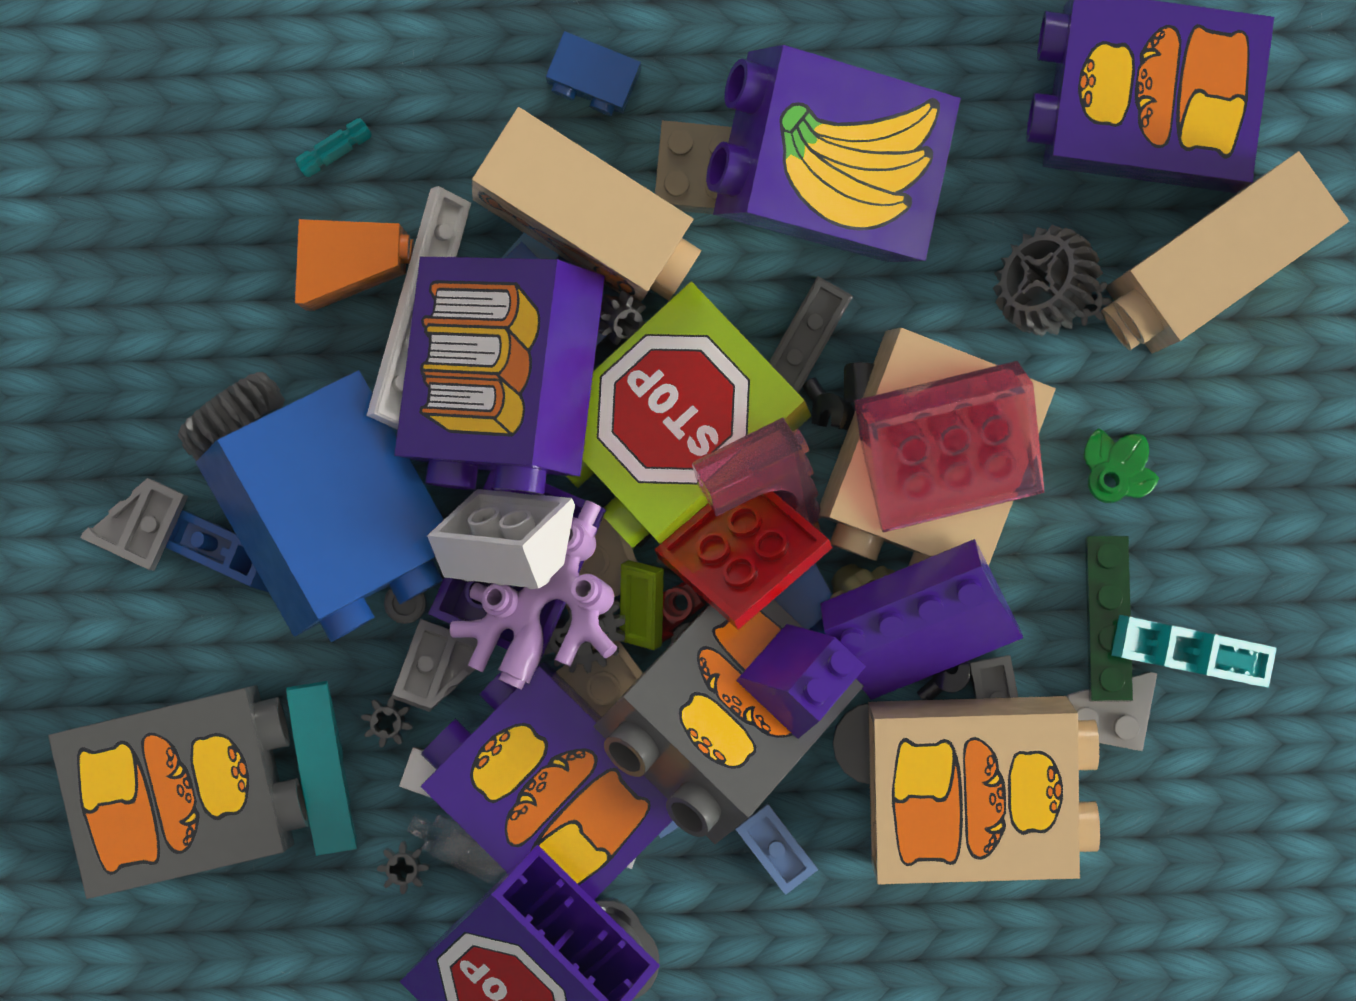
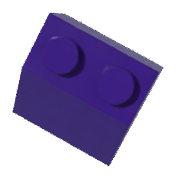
(800, 676)

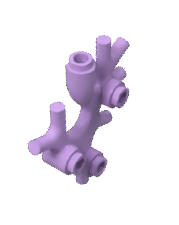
(522, 611)

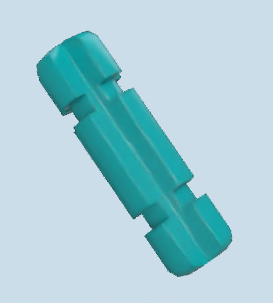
(333, 147)

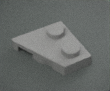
(140, 524)
(433, 666)
(1120, 722)

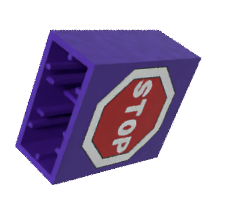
(533, 942)

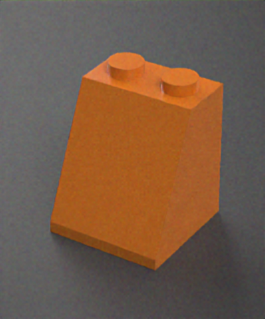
(346, 259)

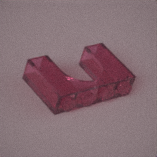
(758, 464)

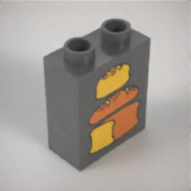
(702, 731)
(177, 790)

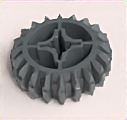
(1069, 268)
(230, 411)

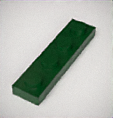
(1107, 599)

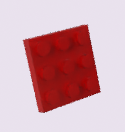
(743, 554)

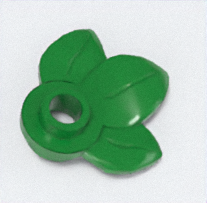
(1121, 461)

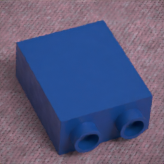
(326, 508)

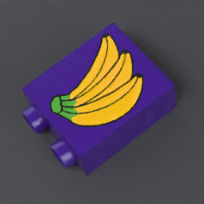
(833, 154)

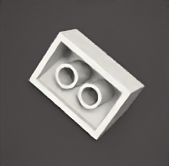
(504, 538)

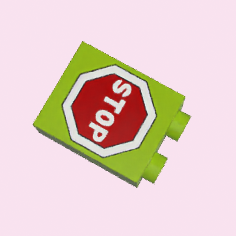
(669, 400)

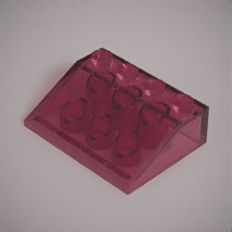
(951, 445)

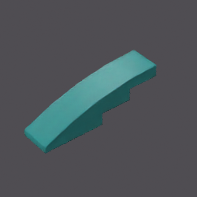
(1193, 651)
(321, 767)

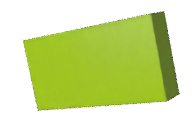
(642, 604)

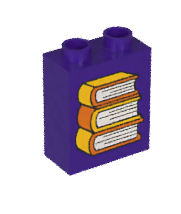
(499, 370)

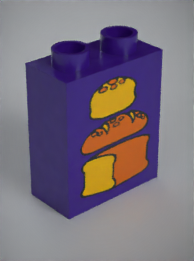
(1153, 92)
(544, 780)

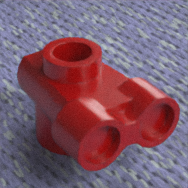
(672, 614)

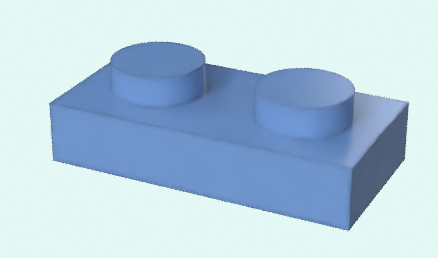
(776, 849)

